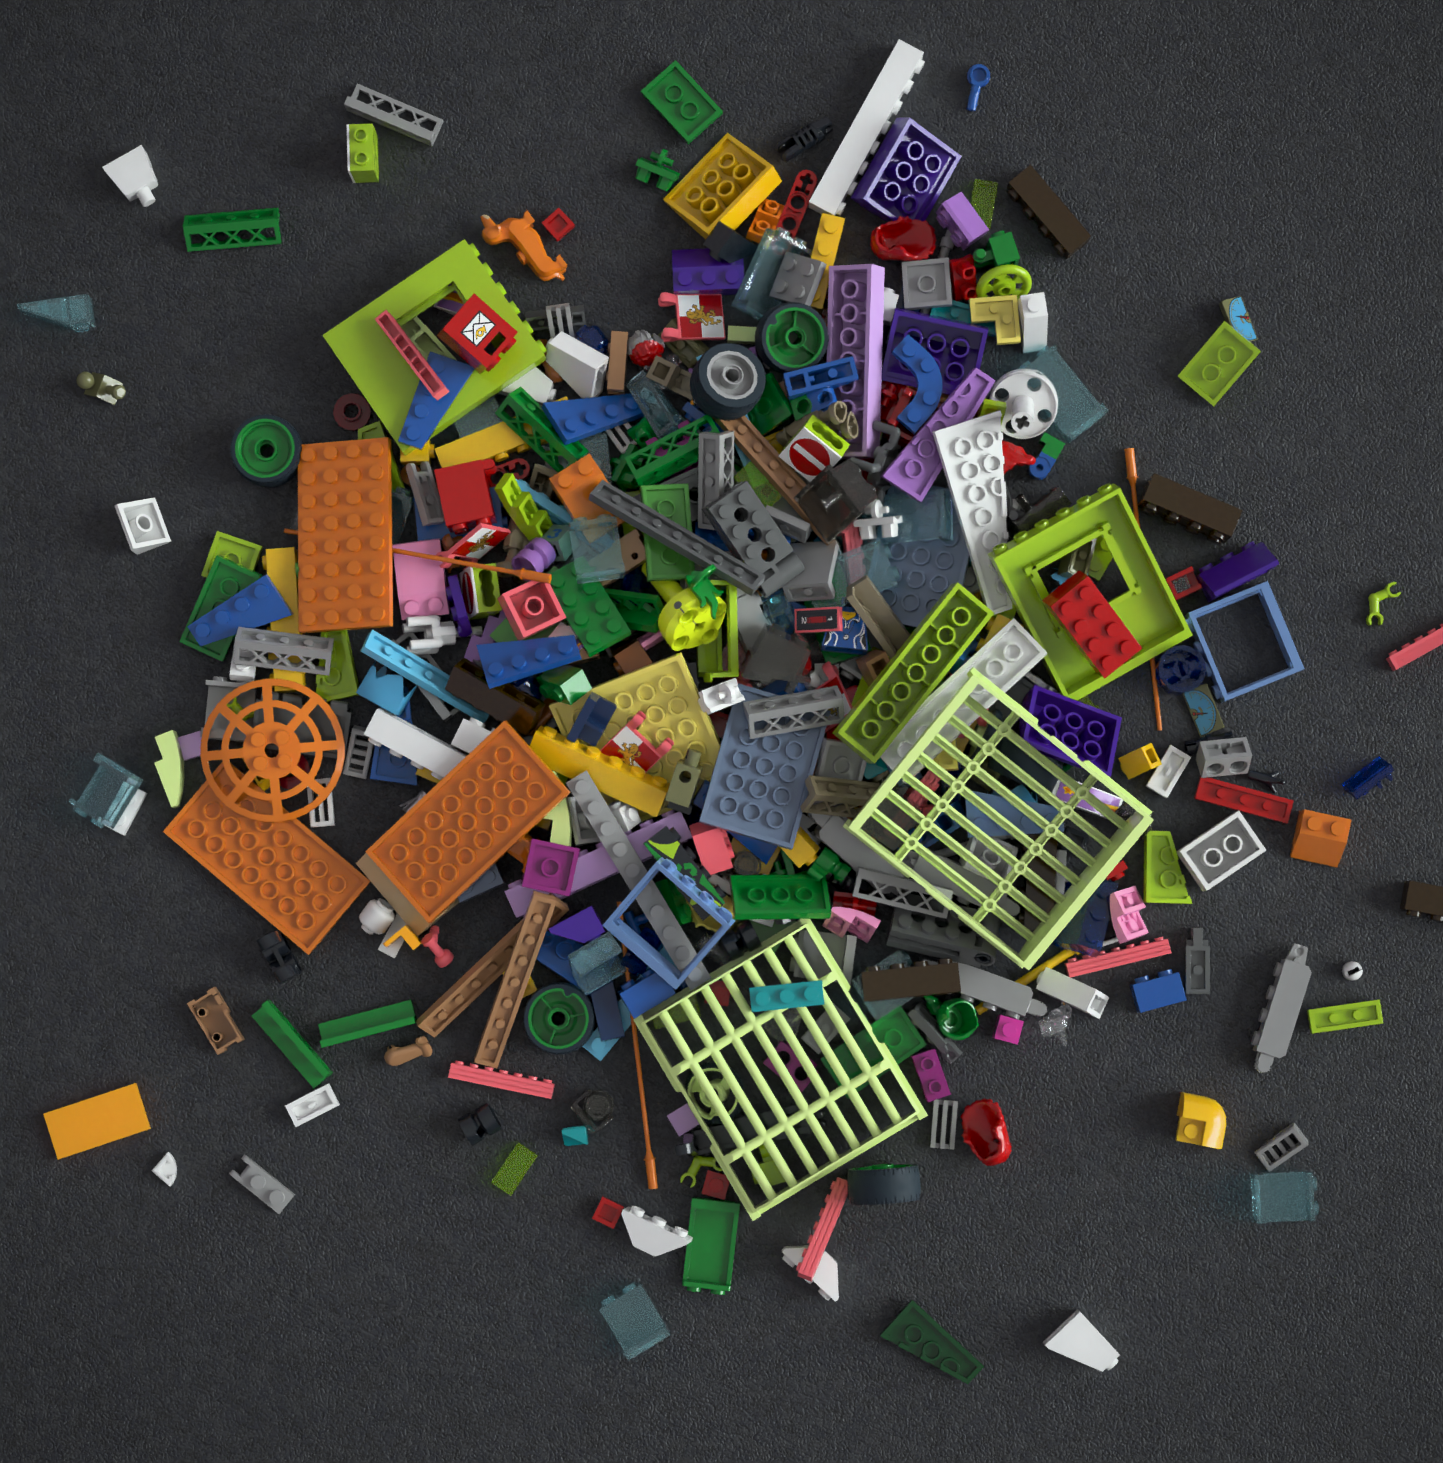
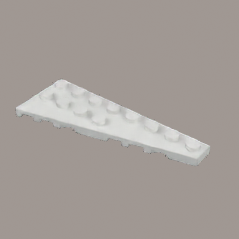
(975, 477)

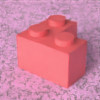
(712, 847)

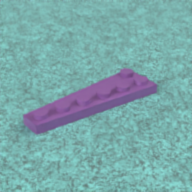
(919, 461)

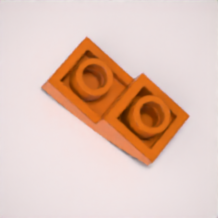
(766, 217)

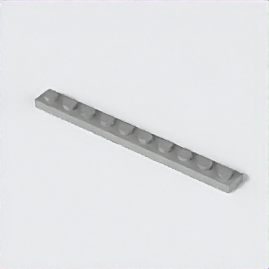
(633, 871)

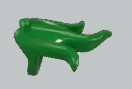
(704, 589)

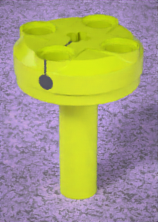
(682, 619)

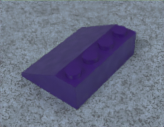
(906, 173)
(952, 343)
(1078, 726)

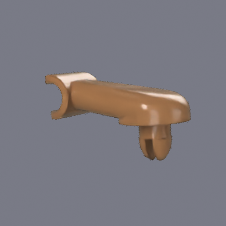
(400, 1055)

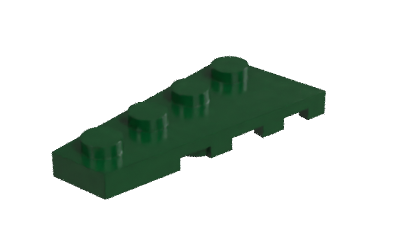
(925, 1338)

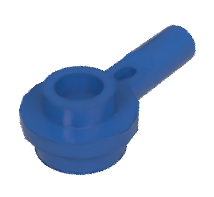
(978, 77)

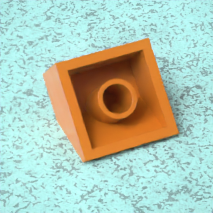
(1320, 838)

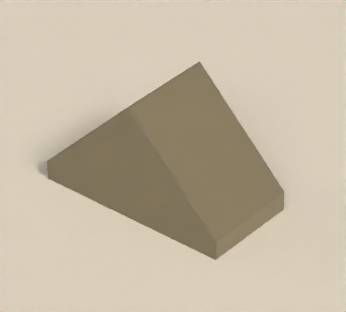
(540, 480)

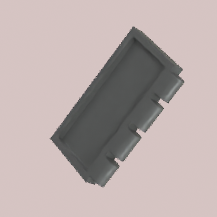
(317, 715)

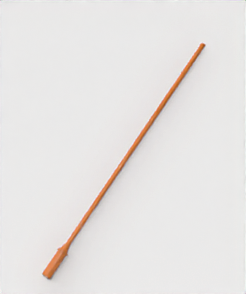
(1132, 478)
(521, 573)
(649, 1158)

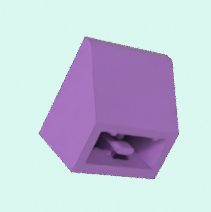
(961, 221)

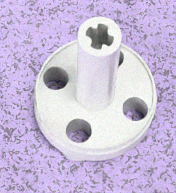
(1026, 402)

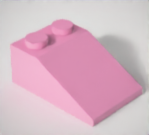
(420, 580)

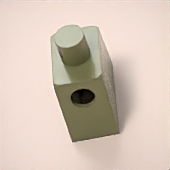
(681, 788)

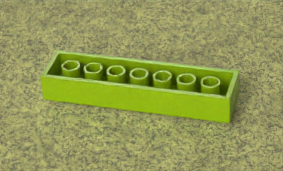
(913, 673)

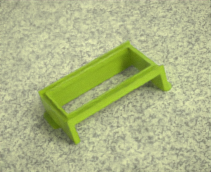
(710, 655)

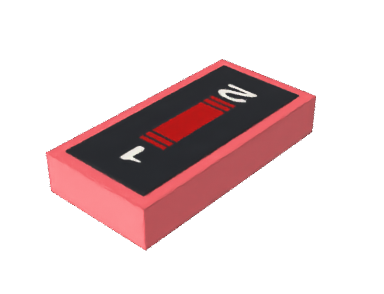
(818, 620)

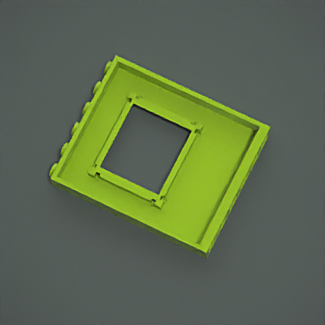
(384, 373)
(1145, 608)

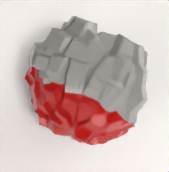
(643, 348)

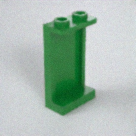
(712, 1249)

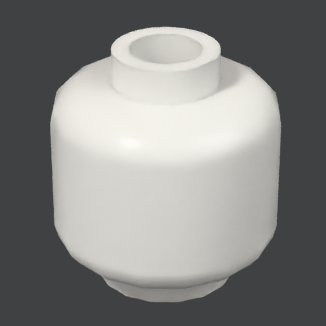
(376, 916)

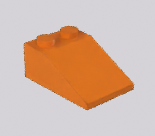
(575, 485)

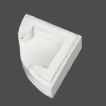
(166, 1169)

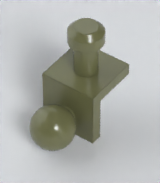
(101, 387)

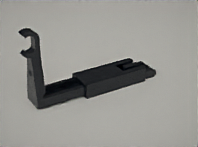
(698, 1142)

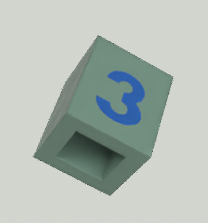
(559, 538)

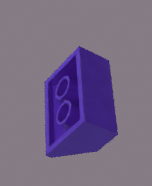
(702, 274)
(1235, 570)
(580, 927)

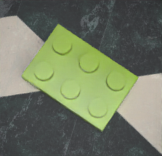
(1219, 363)

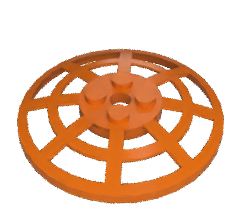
(287, 742)

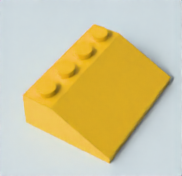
(723, 187)

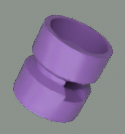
(535, 556)

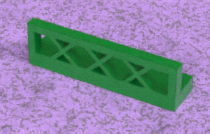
(229, 222)
(530, 412)
(677, 457)
(637, 617)
(367, 1023)
(292, 1044)

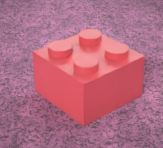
(531, 608)

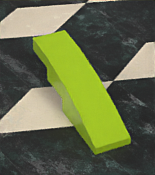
(522, 508)

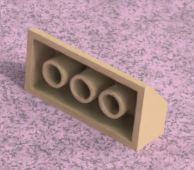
(395, 898)

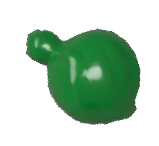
(954, 1017)

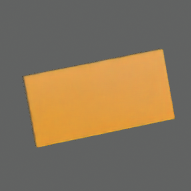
(97, 1121)

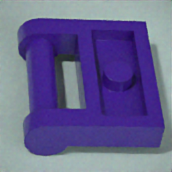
(459, 609)

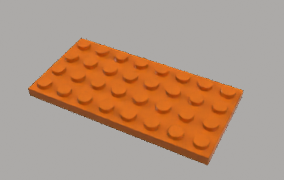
(345, 536)
(467, 821)
(270, 865)

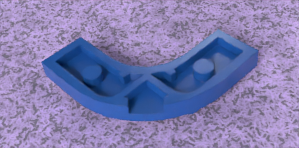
(928, 381)

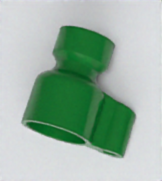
(828, 863)

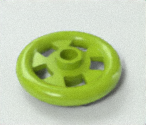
(1003, 283)

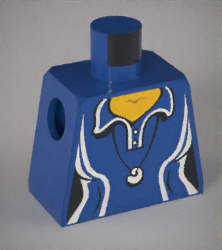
(852, 638)

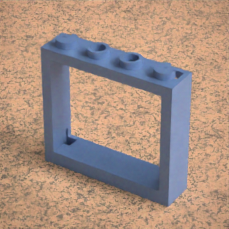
(1279, 628)
(642, 948)

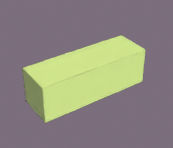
(741, 335)

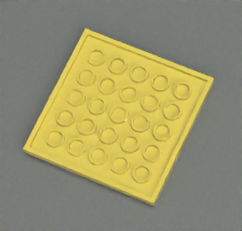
(671, 709)

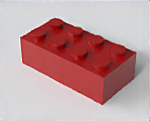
(1092, 624)

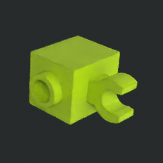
(769, 1168)

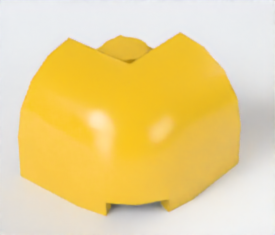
(1200, 1121)

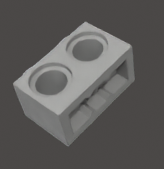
(1223, 757)

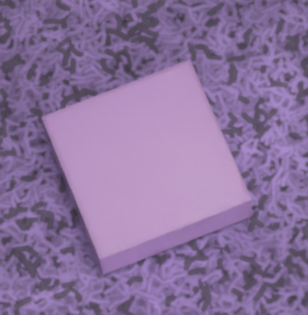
(190, 745)
(682, 1119)

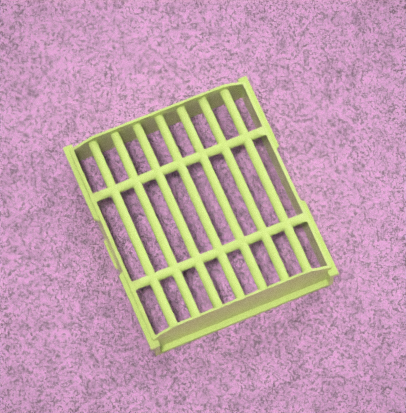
(1082, 885)
(806, 1111)

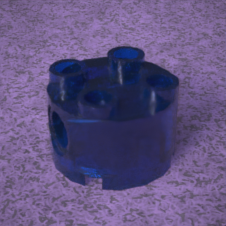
(1180, 670)

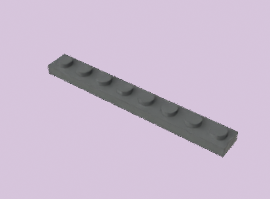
(676, 537)

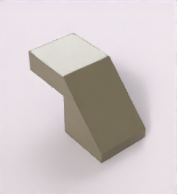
(670, 376)

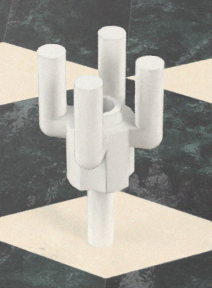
(435, 633)

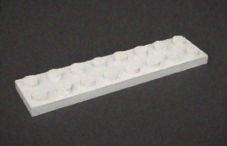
(1000, 660)

